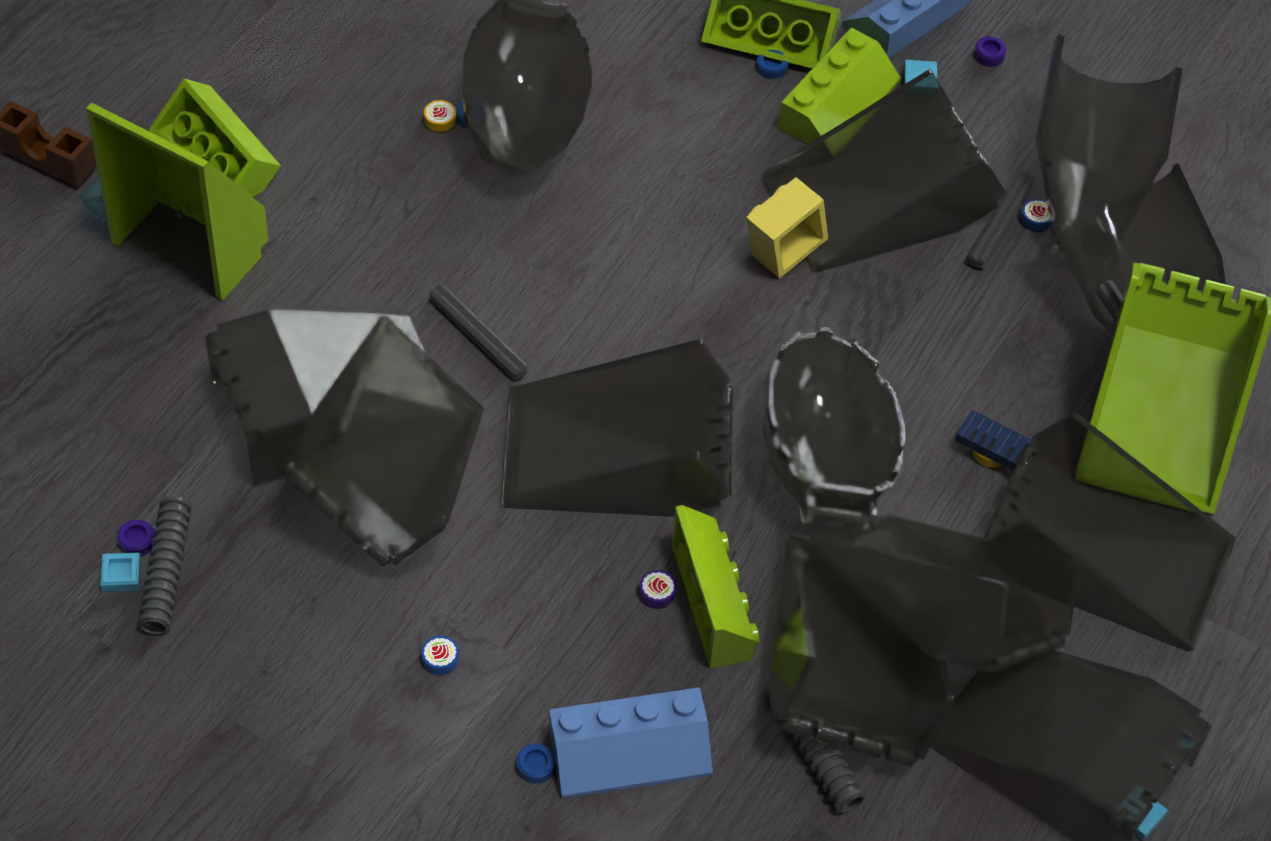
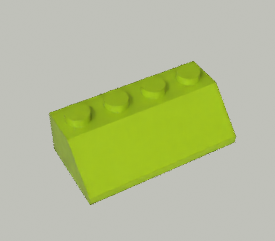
(794, 27)
(838, 87)
(209, 128)
(713, 589)

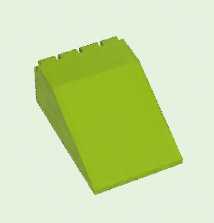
(144, 169)
(1181, 377)

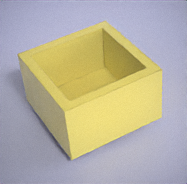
(787, 227)

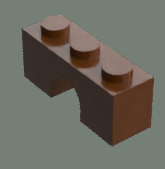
(65, 156)

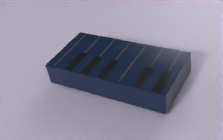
(991, 439)

